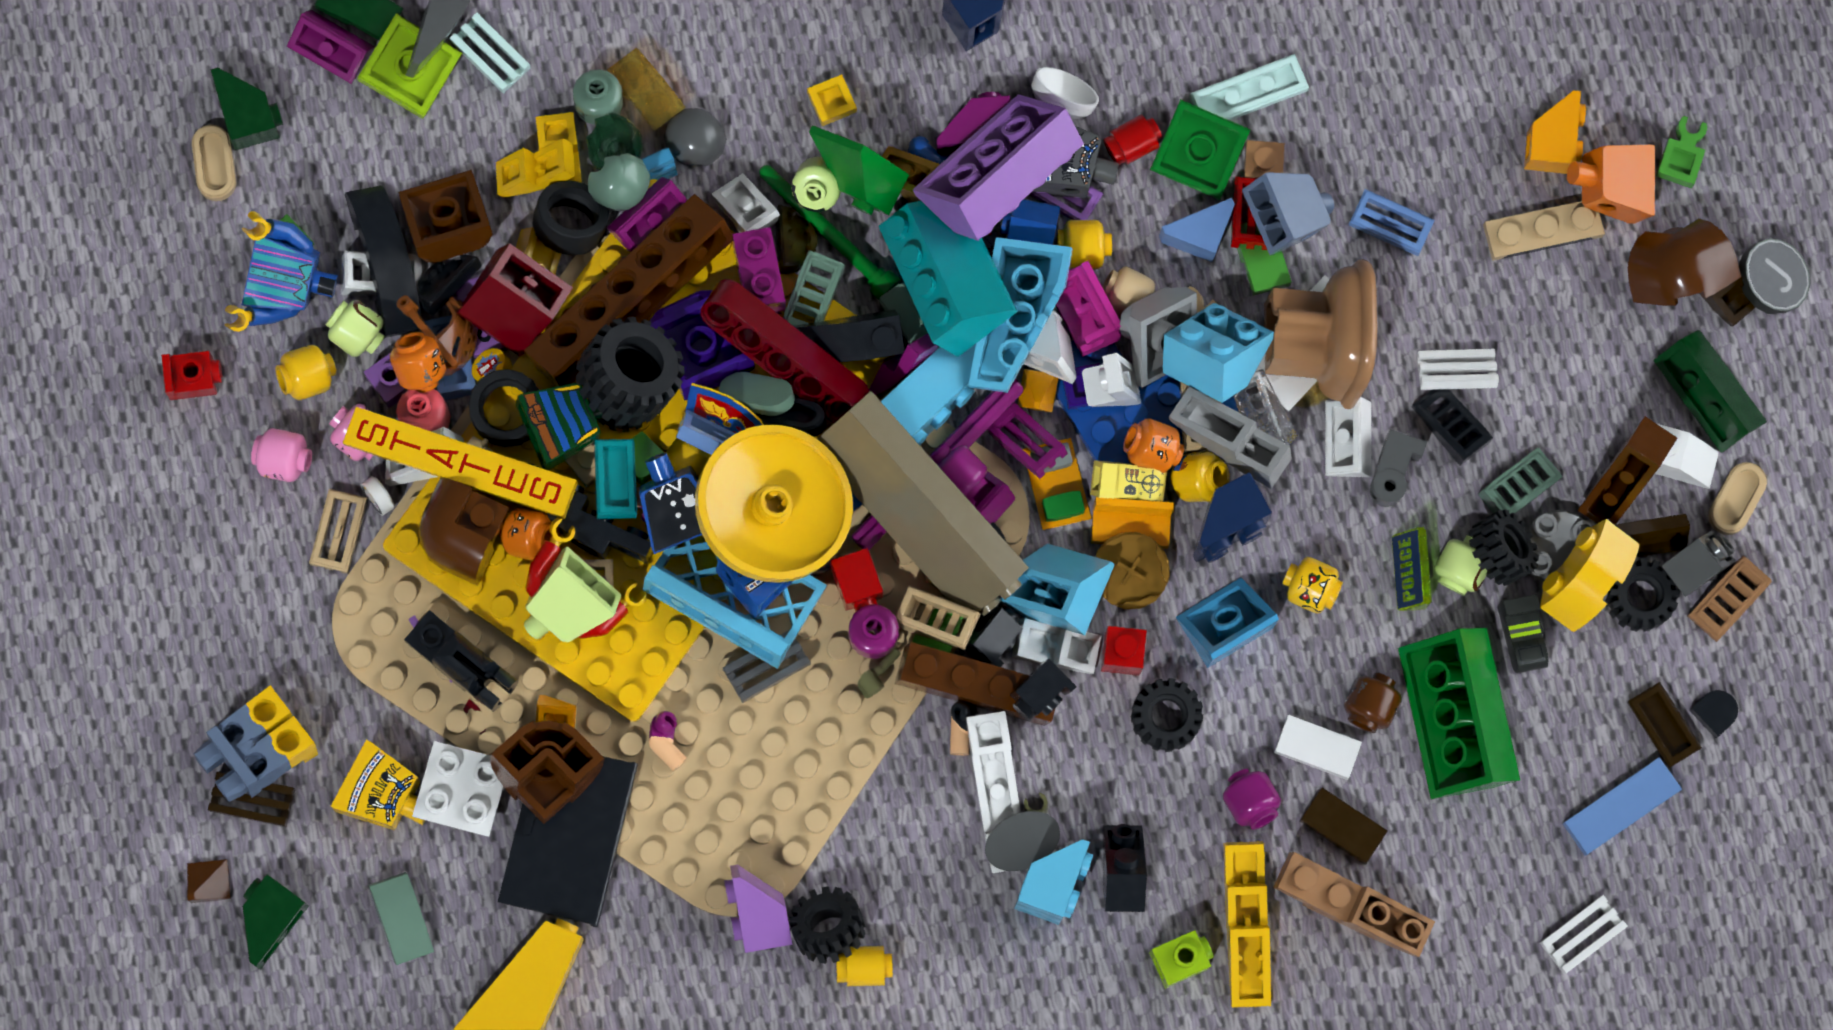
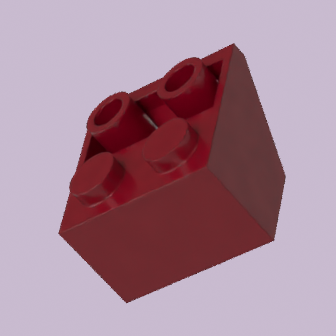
(514, 299)

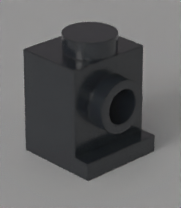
(994, 635)
(1041, 691)

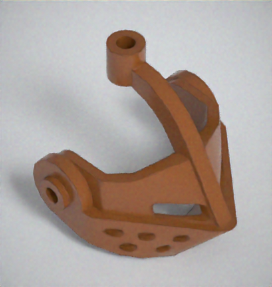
(447, 337)

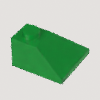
(860, 172)

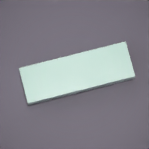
(1252, 89)

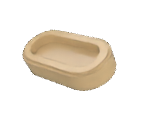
(214, 162)
(1737, 498)

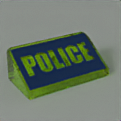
(1411, 570)

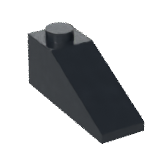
(858, 336)

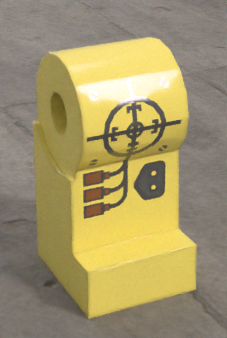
(1127, 481)

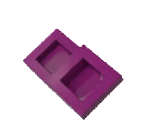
(902, 365)

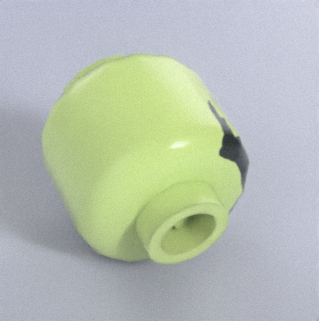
(815, 186)

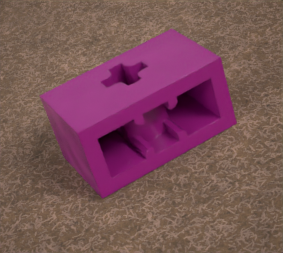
(759, 267)

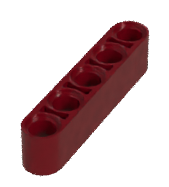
(781, 349)

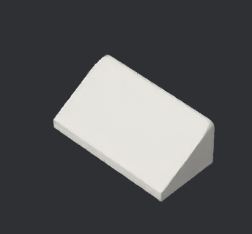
(1348, 439)

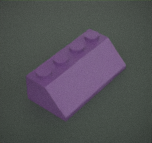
(999, 166)

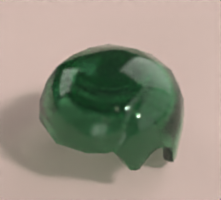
(613, 137)

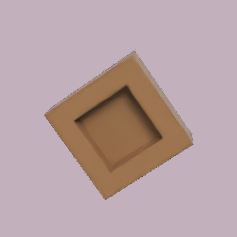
(1263, 158)

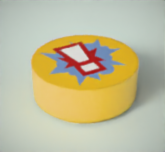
(490, 361)

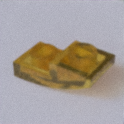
(646, 89)

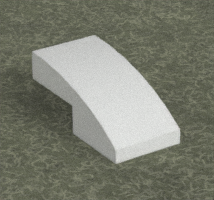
(1063, 647)

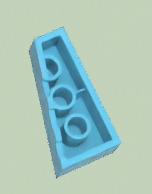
(931, 392)

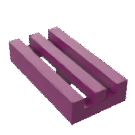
(1045, 459)

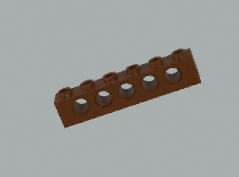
(634, 286)

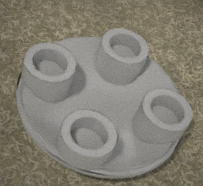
(1555, 539)

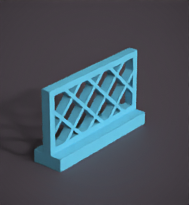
(724, 618)

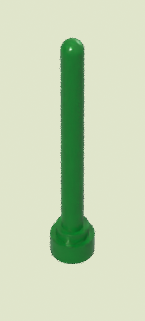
(878, 279)

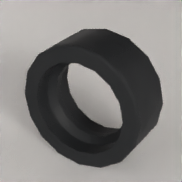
(563, 239)
(476, 402)

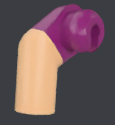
(662, 738)

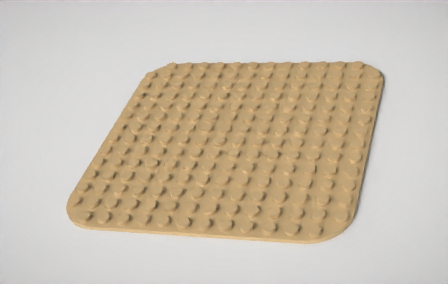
(758, 775)

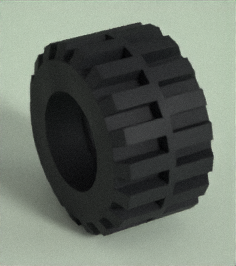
(644, 350)

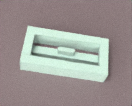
(468, 30)

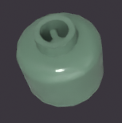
(597, 95)

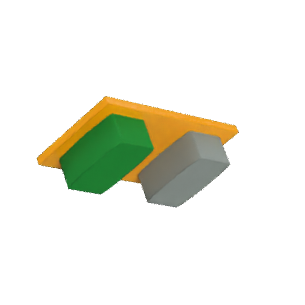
(1060, 491)

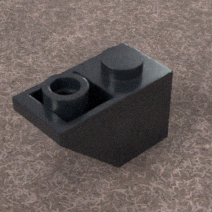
(1124, 868)

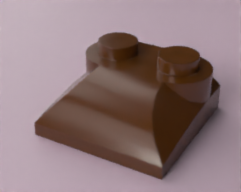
(446, 217)

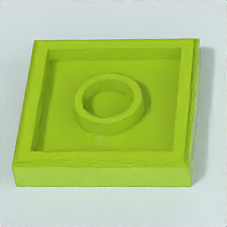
(389, 63)

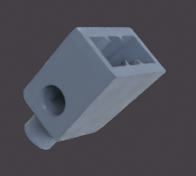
(1287, 208)

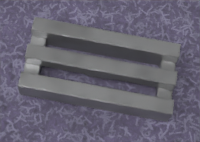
(747, 659)

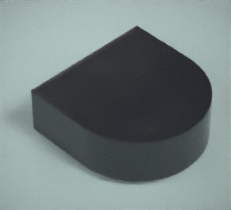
(1716, 711)

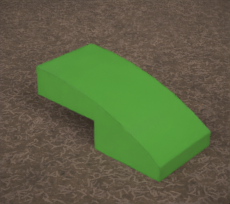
(1262, 269)

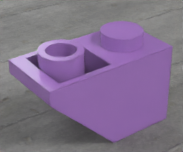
(761, 912)

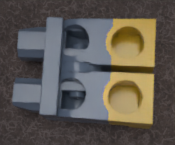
(256, 745)

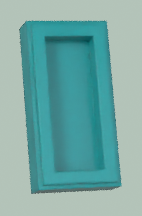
(615, 478)

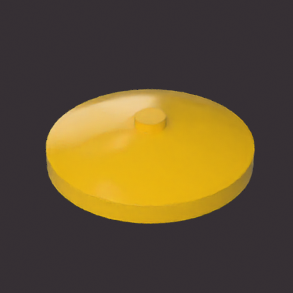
(773, 503)

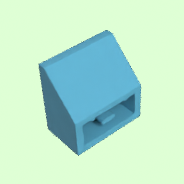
(1215, 351)
(1061, 588)
(1051, 881)

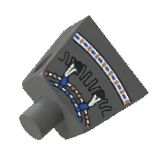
(1080, 169)

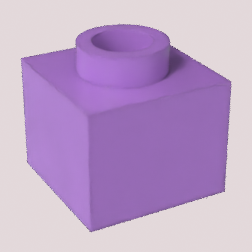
(388, 391)

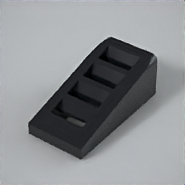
(1450, 442)

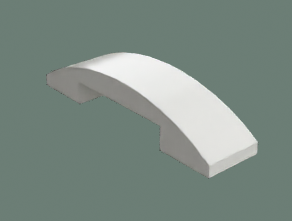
(993, 770)

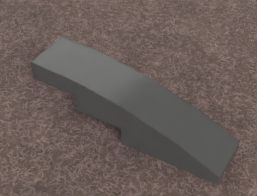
(436, 26)

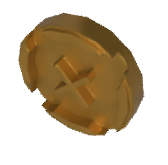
(1138, 571)

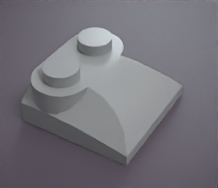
(1147, 323)

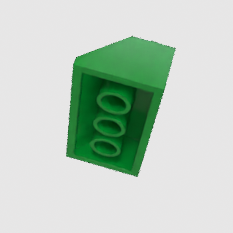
(1458, 713)

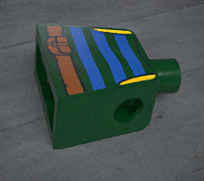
(558, 422)

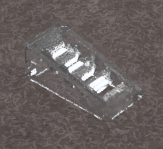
(1278, 419)

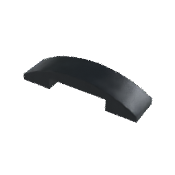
(386, 256)

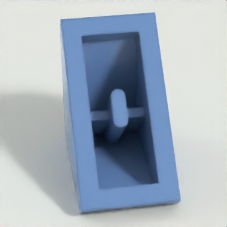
(1199, 232)

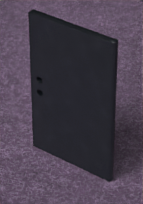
(570, 858)

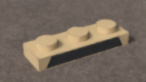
(1542, 230)

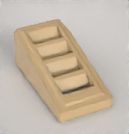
(910, 605)

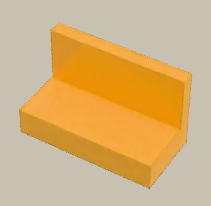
(1131, 515)

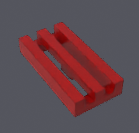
(1237, 237)

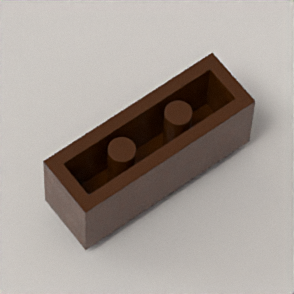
(1628, 472)

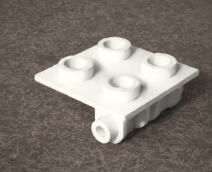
(459, 790)

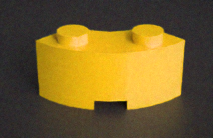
(1578, 586)

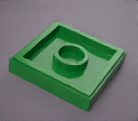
(1200, 149)

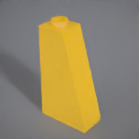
(529, 984)

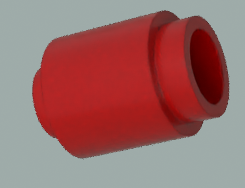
(1133, 139)

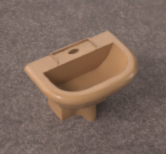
(1326, 333)

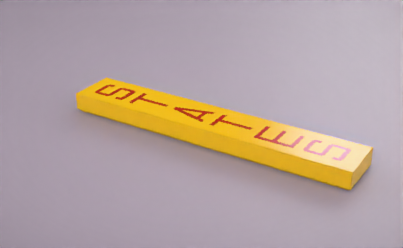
(460, 462)

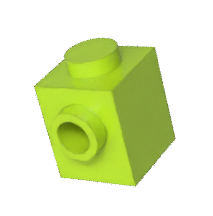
(1181, 958)

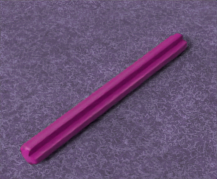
(965, 434)

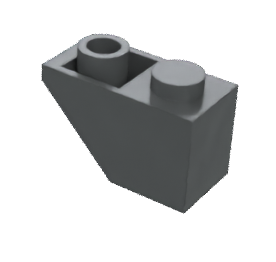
(1700, 562)

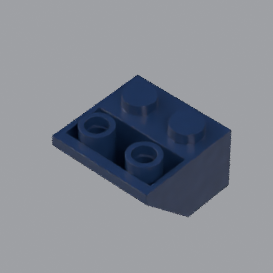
(973, 19)
(1232, 515)

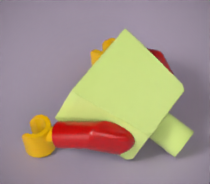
(572, 596)

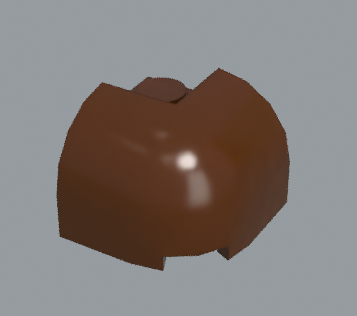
(1681, 264)
(460, 529)
(546, 766)

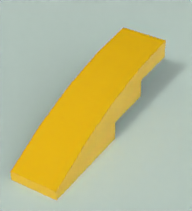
(1247, 924)

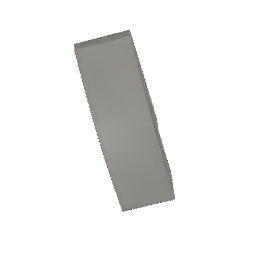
(1231, 437)

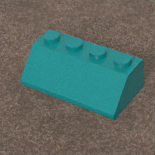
(947, 278)

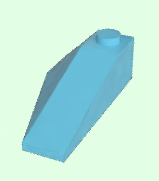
(1035, 281)

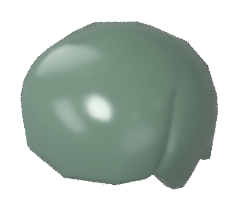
(620, 182)

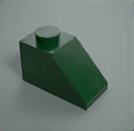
(246, 111)
(269, 917)

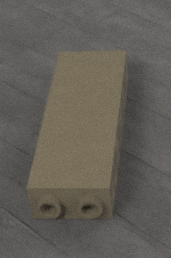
(923, 508)

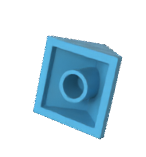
(1227, 621)

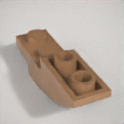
(1354, 905)

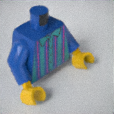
(279, 274)

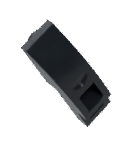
(600, 535)

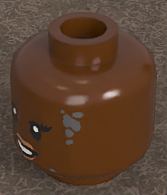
(1373, 702)

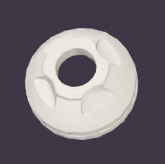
(1064, 91)

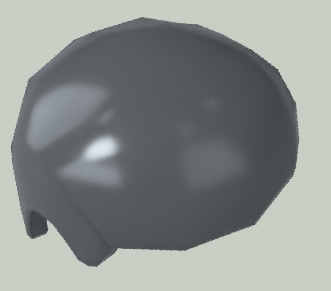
(695, 137)

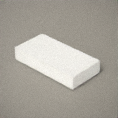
(1317, 747)

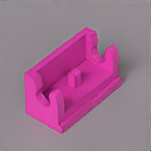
(1088, 311)

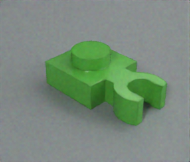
(1681, 157)

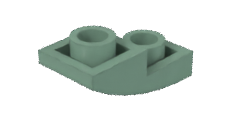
(401, 918)

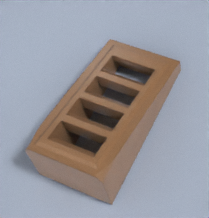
(1751, 573)

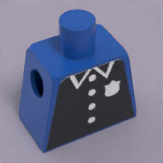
(669, 503)

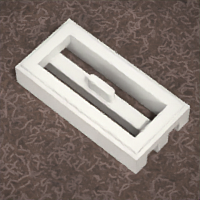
(1456, 364)
(1610, 914)

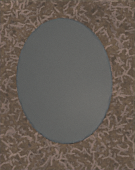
(1022, 840)

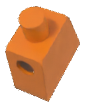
(1617, 181)

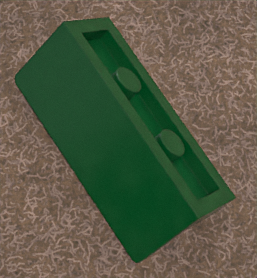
(1709, 390)

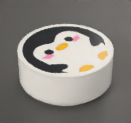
(377, 495)

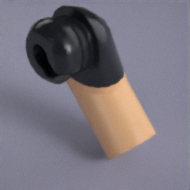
(959, 734)

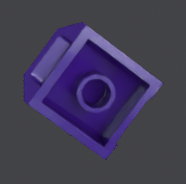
(704, 352)

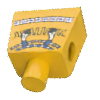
(377, 789)

